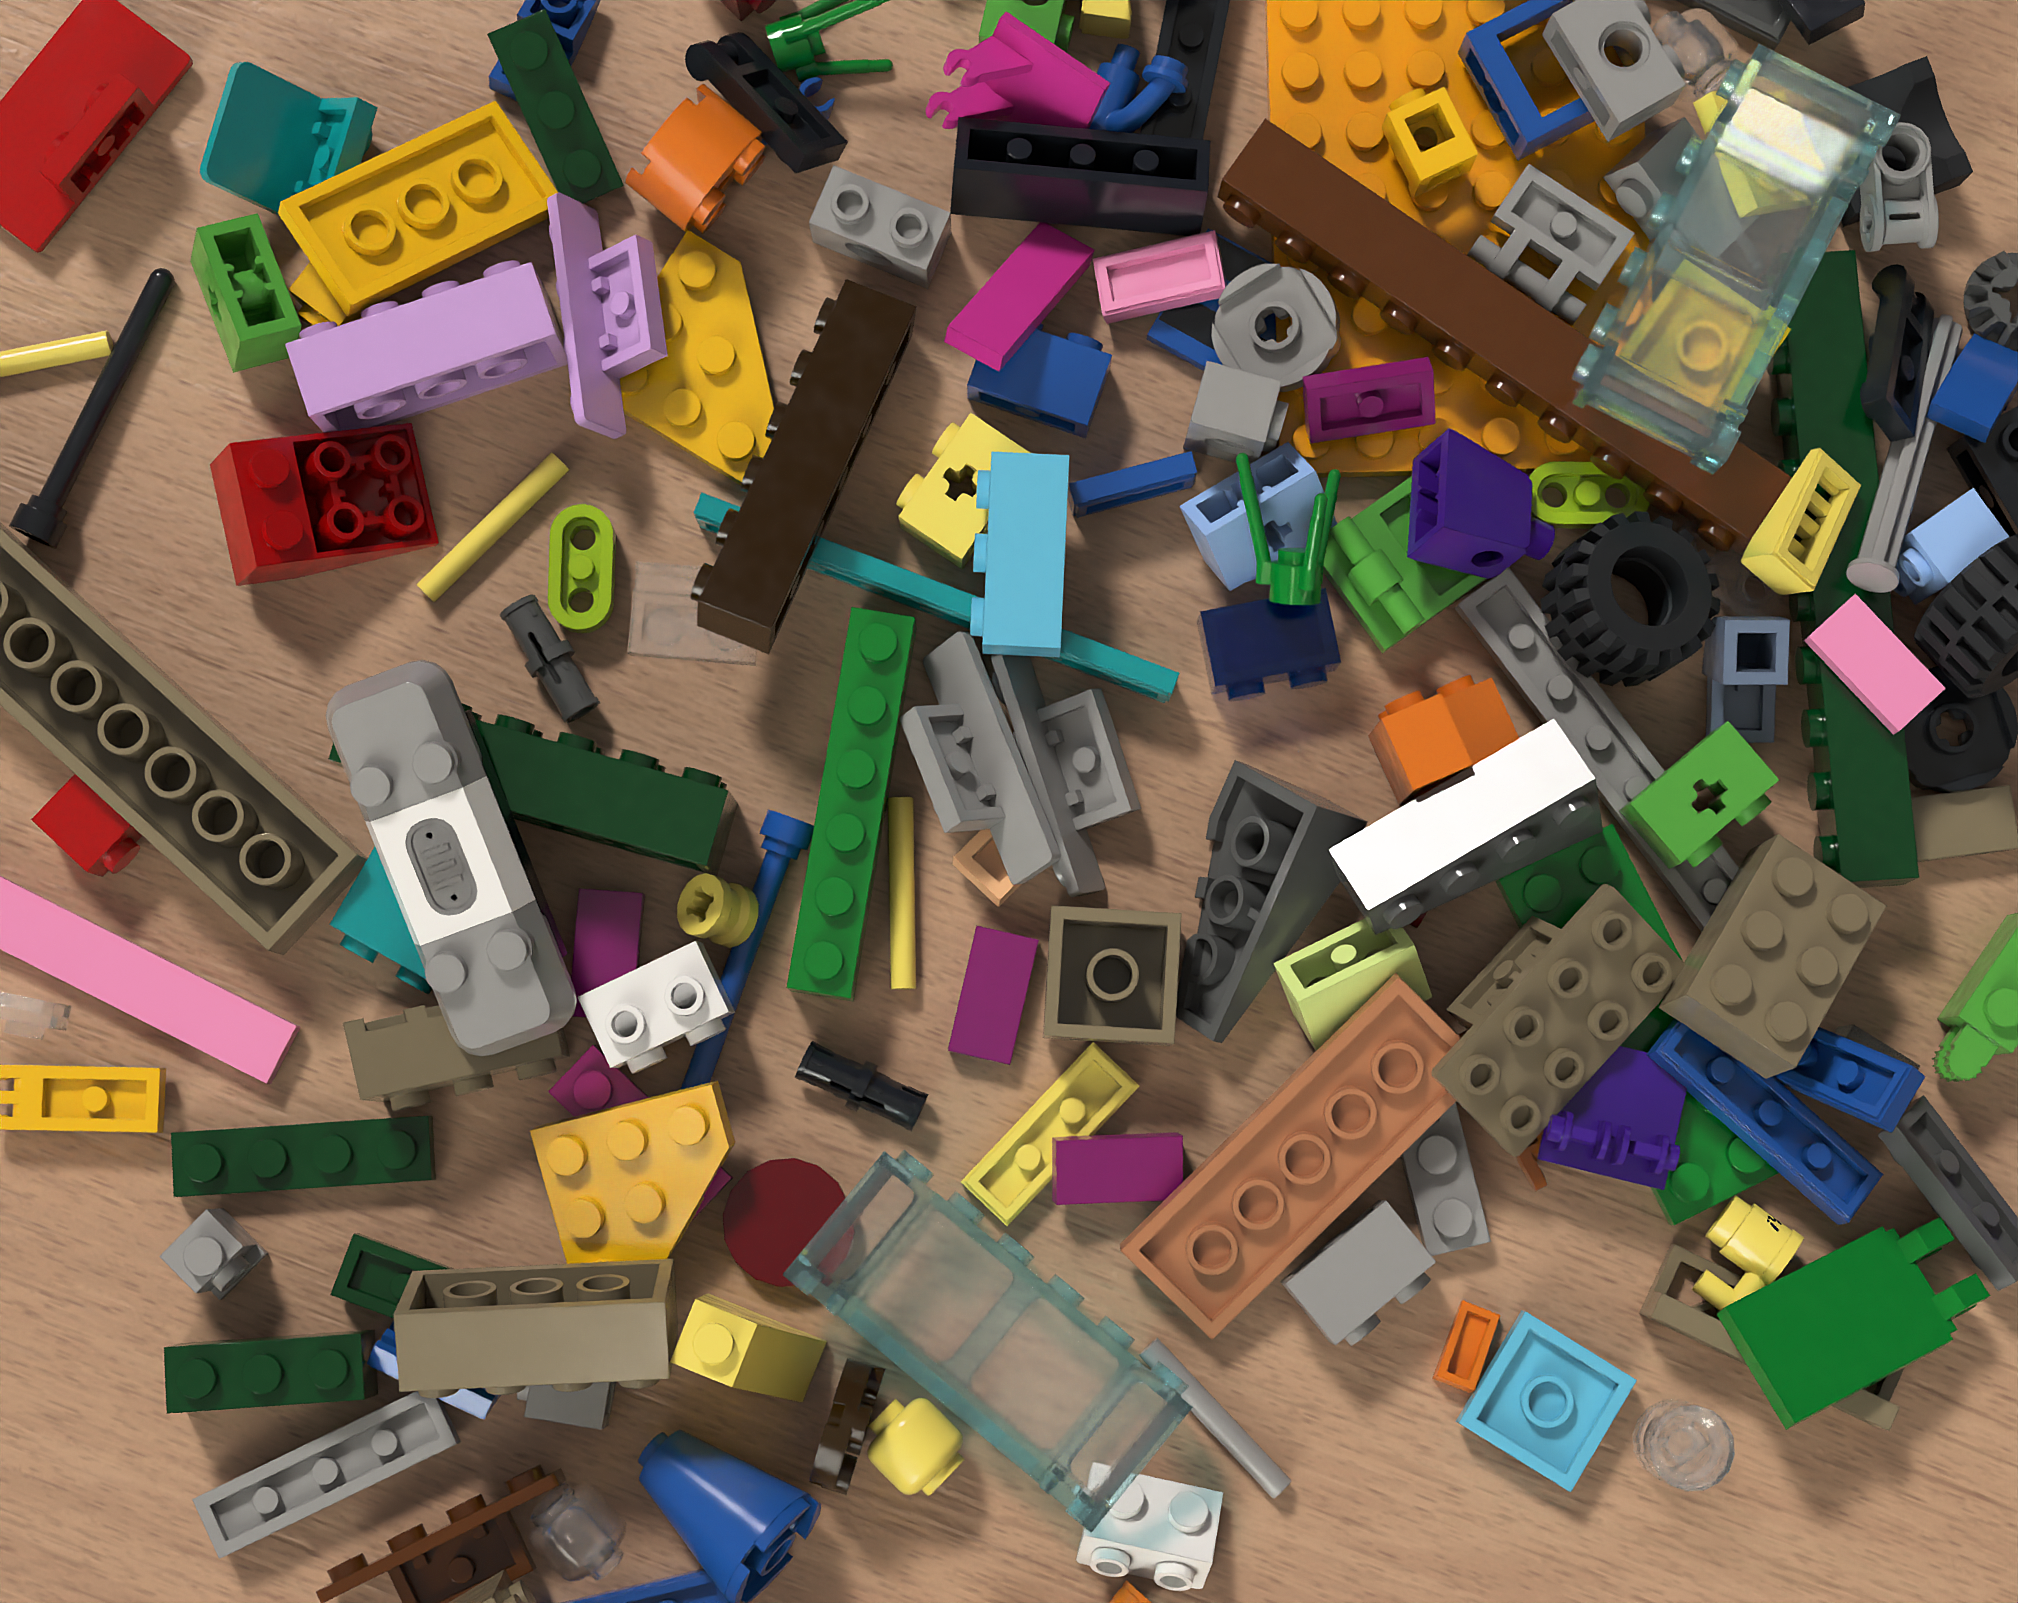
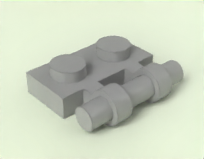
(1559, 228)

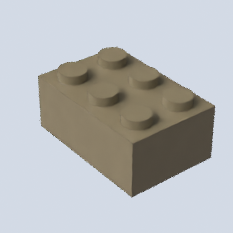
(1773, 957)

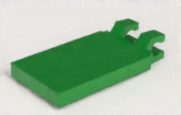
(1847, 1320)

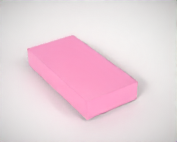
(1160, 277)
(1874, 664)

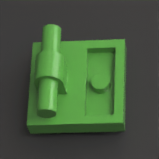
(1377, 579)

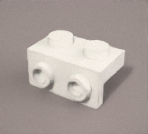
(1156, 1533)

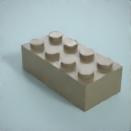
(536, 1327)

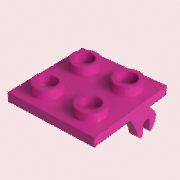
(1020, 80)

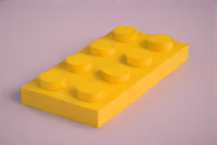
(419, 207)

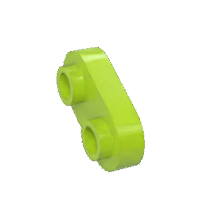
(1583, 495)
(581, 570)

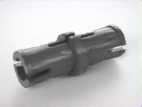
(549, 658)

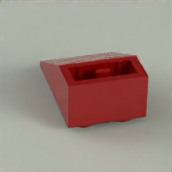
(321, 501)

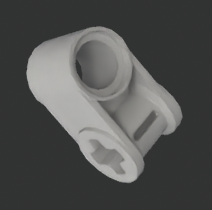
(1900, 203)

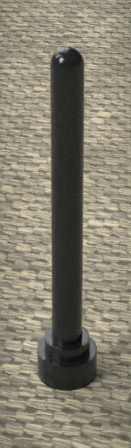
(43, 514)

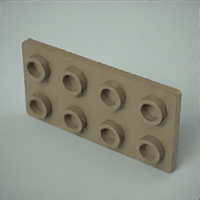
(1553, 1015)

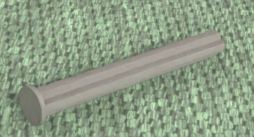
(1902, 473)

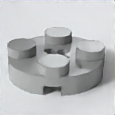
(1285, 292)

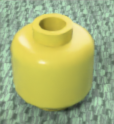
(915, 1446)

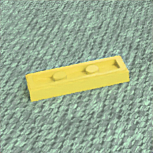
(1071, 1107)

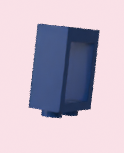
(1504, 90)

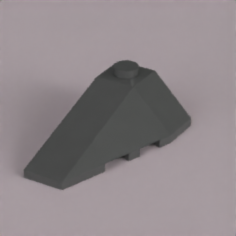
(1260, 892)

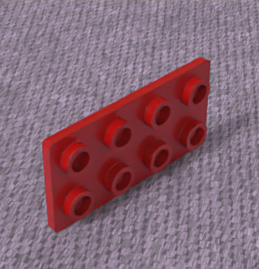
(78, 113)

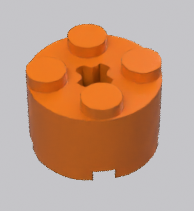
(697, 159)

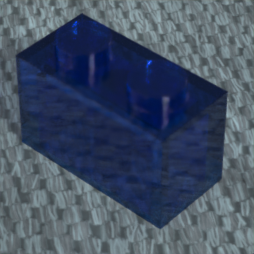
(1266, 645)

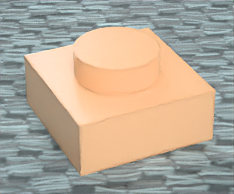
(984, 867)

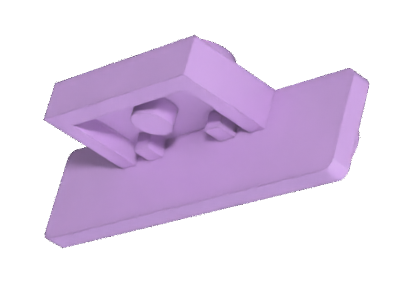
(606, 312)

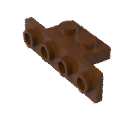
(456, 1556)

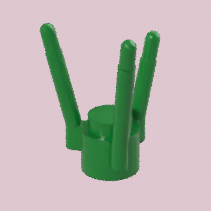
(798, 40)
(1297, 571)

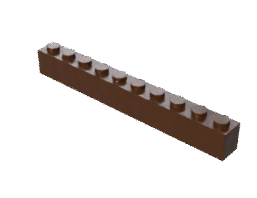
(1478, 326)

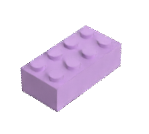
(428, 350)

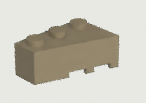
(415, 1053)

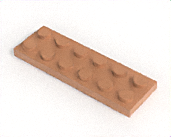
(1298, 1159)

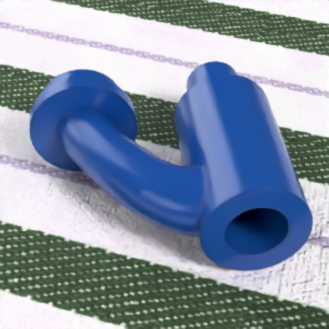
(1118, 109)

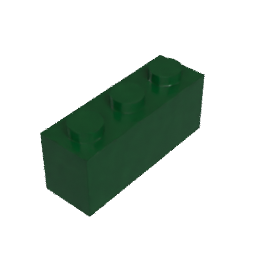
(269, 1371)

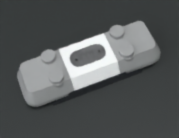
(453, 857)

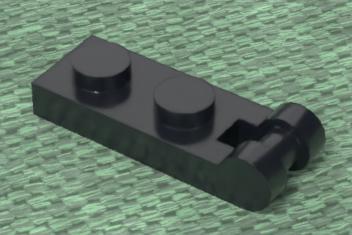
(767, 100)
(1897, 354)

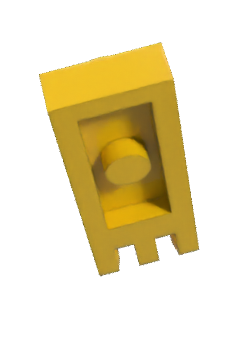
(84, 1098)

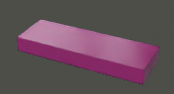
(1019, 296)

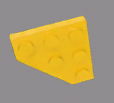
(713, 384)
(633, 1173)

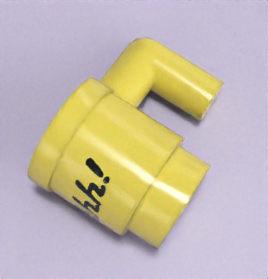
(1754, 1244)

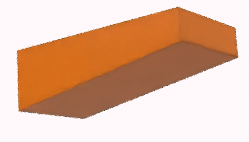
(1466, 1347)

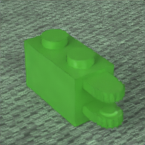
(1982, 1009)

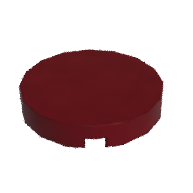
(777, 1214)

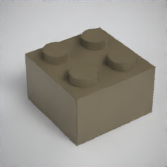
(1112, 975)

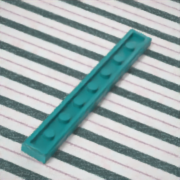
(955, 607)

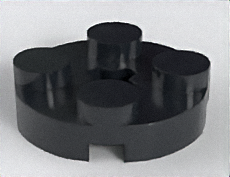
(1981, 749)

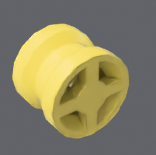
(717, 910)

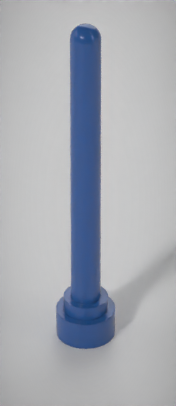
(783, 842)

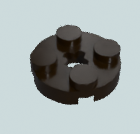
(846, 1425)

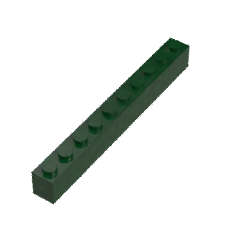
(1858, 762)

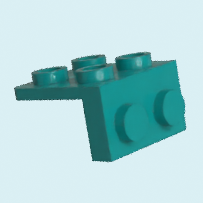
(281, 138)

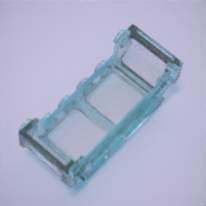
(1730, 255)
(991, 1336)

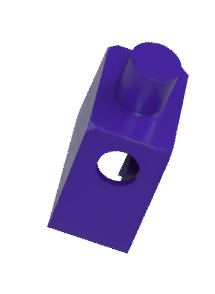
(1472, 510)

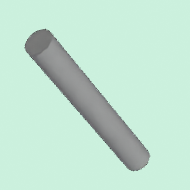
(1221, 1423)

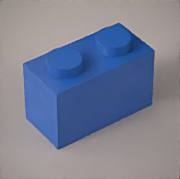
(1047, 381)

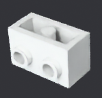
(656, 1007)

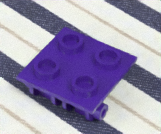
(1620, 1122)

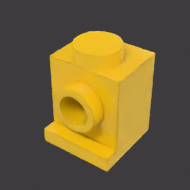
(1436, 117)

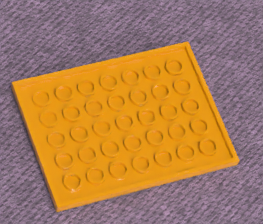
(1330, 89)

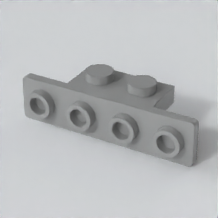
(975, 762)
(1071, 763)

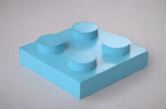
(1546, 1400)

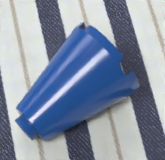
(726, 1511)

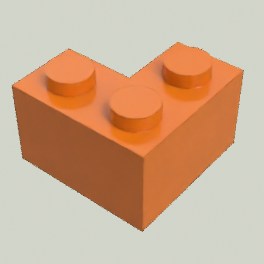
(1441, 736)

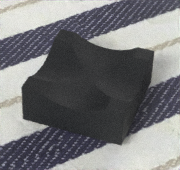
(1914, 95)

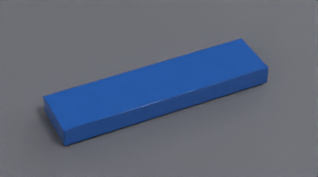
(1770, 1122)

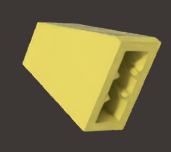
(747, 1349)

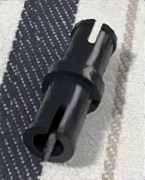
(861, 1086)

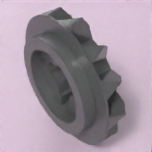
(1985, 308)

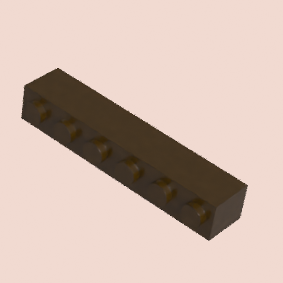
(804, 466)

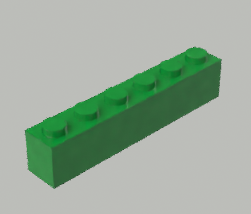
(852, 804)

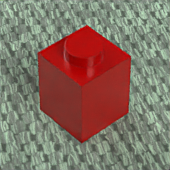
(88, 829)

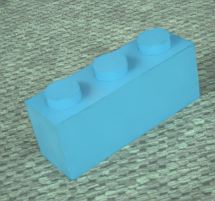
(1021, 554)

